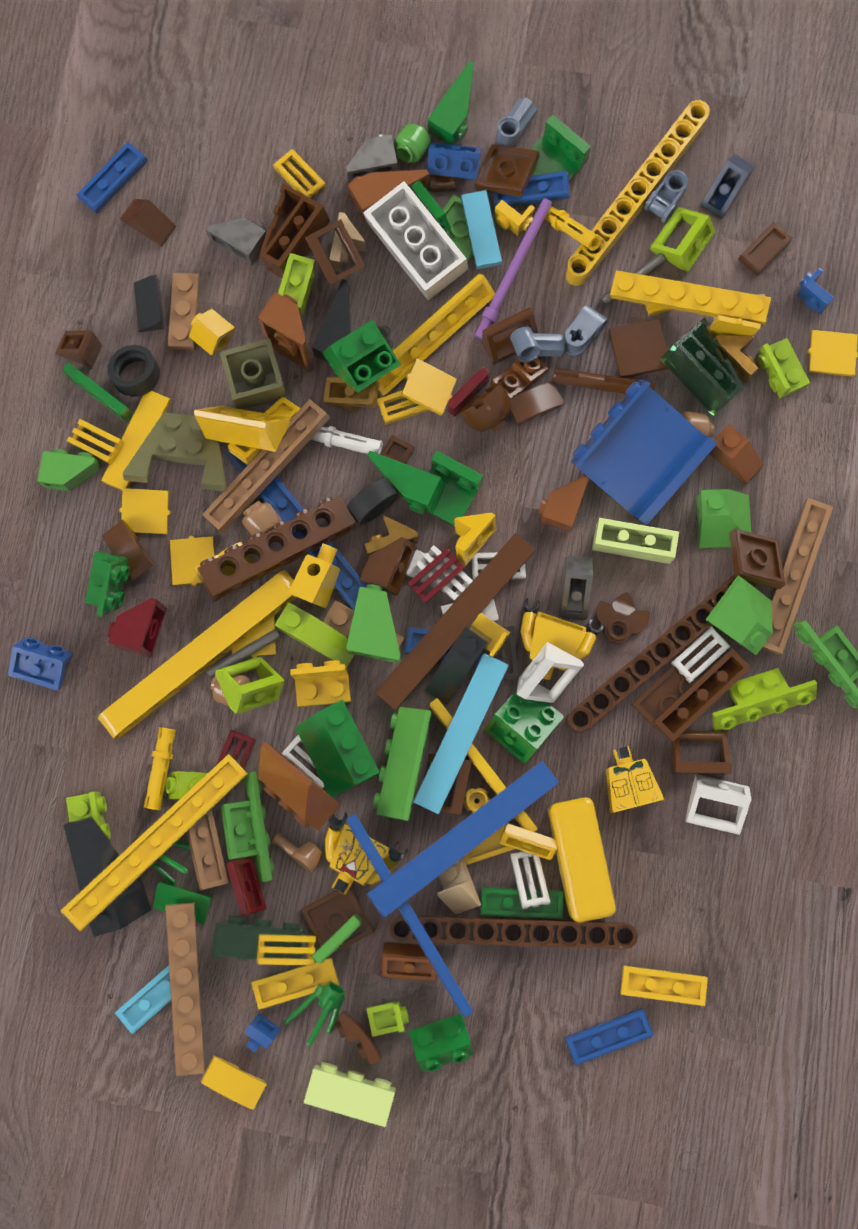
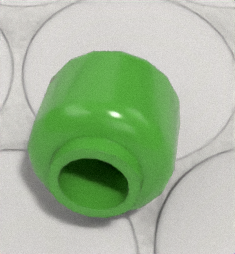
(411, 143)

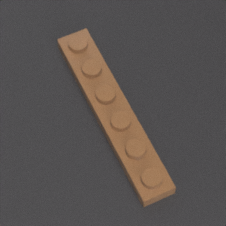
(265, 467)
(796, 571)
(185, 989)

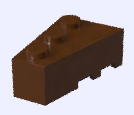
(293, 220)

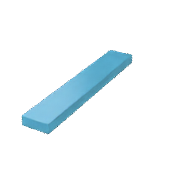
(461, 733)

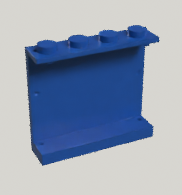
(642, 452)

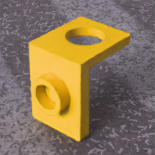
(493, 630)

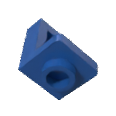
(813, 294)

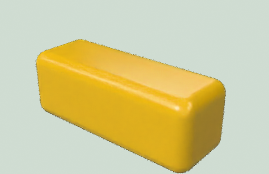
(581, 860)

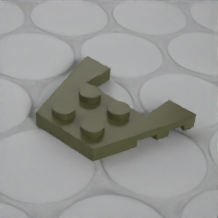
(180, 441)

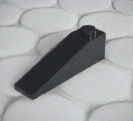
(91, 855)

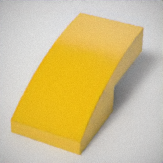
(233, 1082)

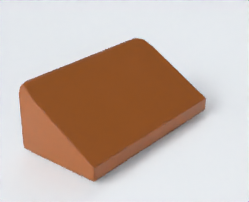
(406, 962)

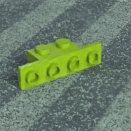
(760, 697)

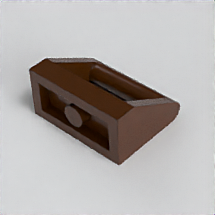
(322, 259)
(497, 337)
(715, 768)
(460, 787)

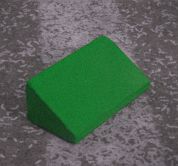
(173, 894)

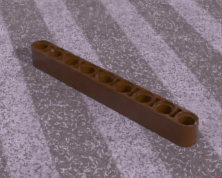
(650, 659)
(526, 937)

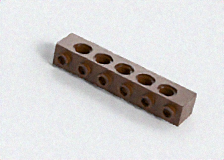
(245, 573)

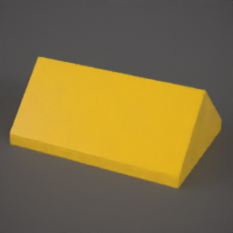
(242, 427)

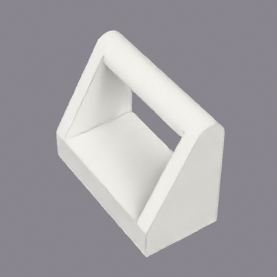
(537, 669)
(723, 792)

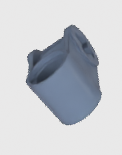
(664, 198)
(585, 329)

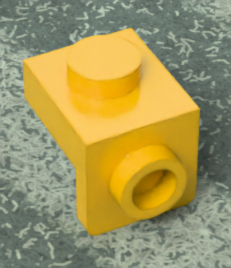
(510, 219)

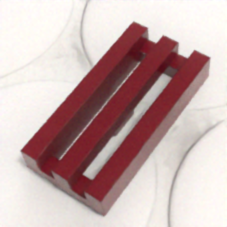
(468, 391)
(419, 590)
(242, 738)
(246, 886)

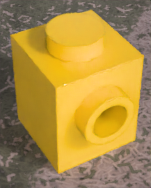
(211, 331)

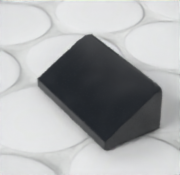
(149, 304)

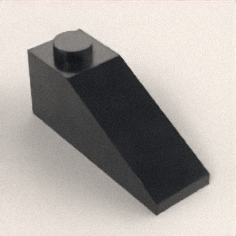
(336, 323)
(458, 663)

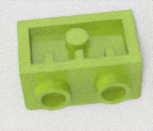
(782, 368)
(86, 806)

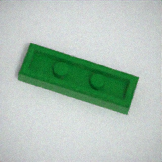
(97, 392)
(507, 903)

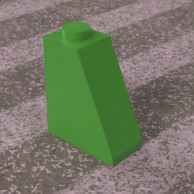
(372, 627)

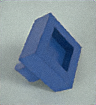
(261, 1032)

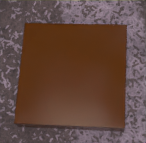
(507, 170)
(638, 348)
(757, 558)
(331, 913)

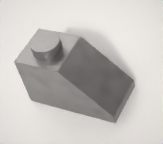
(373, 156)
(239, 238)
(576, 586)

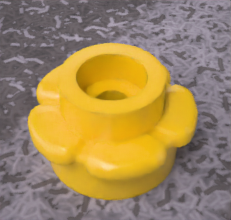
(471, 795)

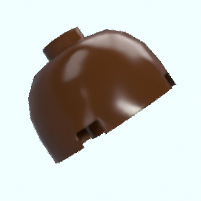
(488, 409)

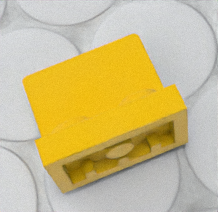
(321, 684)

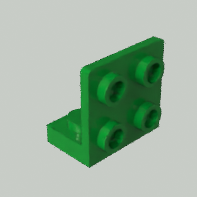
(560, 150)
(459, 490)
(107, 582)
(523, 725)

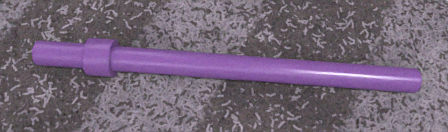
(491, 313)

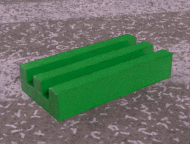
(431, 205)

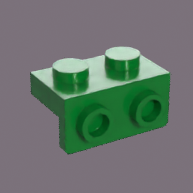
(441, 1043)

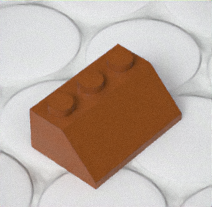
(283, 325)
(294, 788)

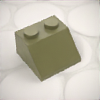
(253, 374)

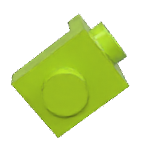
(181, 782)
(387, 1018)

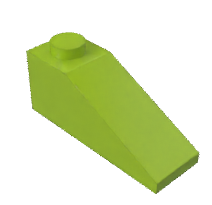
(314, 634)

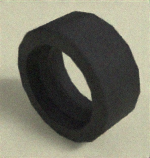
(126, 356)
(372, 501)

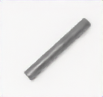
(643, 270)
(245, 652)

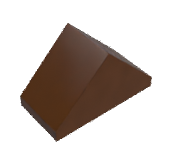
(148, 221)
(80, 347)

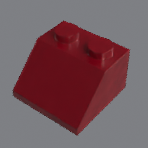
(138, 628)

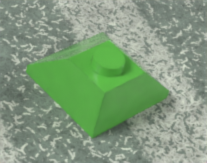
(719, 514)
(744, 615)

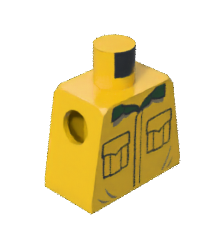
(630, 782)

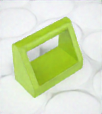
(692, 244)
(298, 280)
(251, 694)

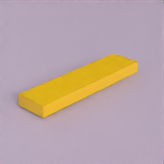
(144, 419)

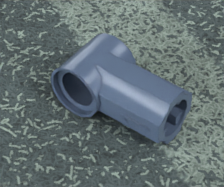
(515, 122)
(531, 345)

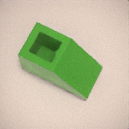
(66, 471)

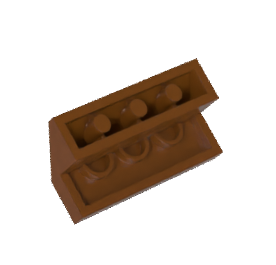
(675, 704)

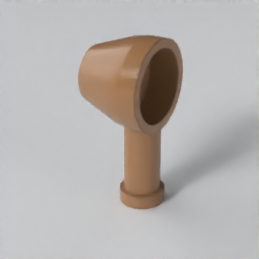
(306, 855)

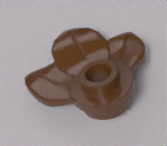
(623, 615)

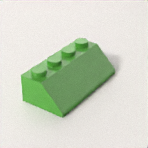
(403, 764)

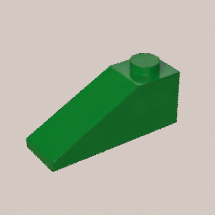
(450, 116)
(415, 486)

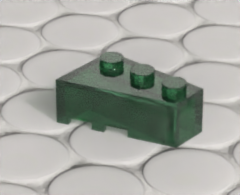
(702, 368)
(240, 938)

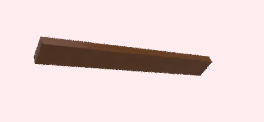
(454, 620)

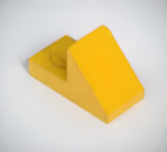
(474, 533)

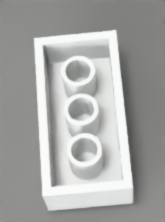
(416, 240)

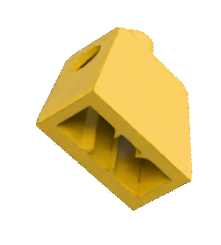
(316, 577)

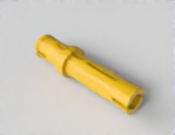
(586, 237)
(159, 769)

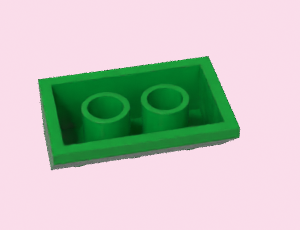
(337, 749)

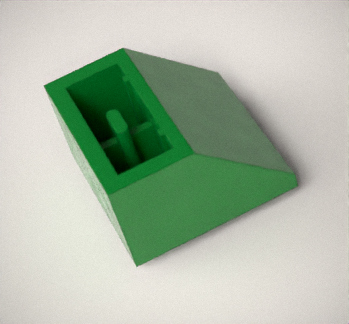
(361, 357)

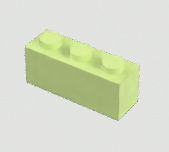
(635, 541)
(350, 1094)

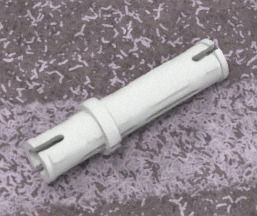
(353, 442)

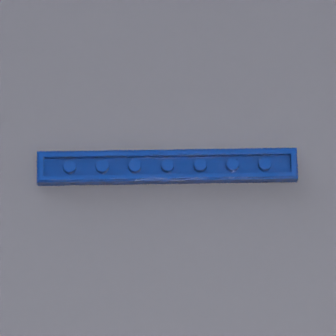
(287, 507)
(462, 839)
(411, 919)

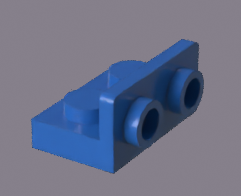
(453, 160)
(39, 663)

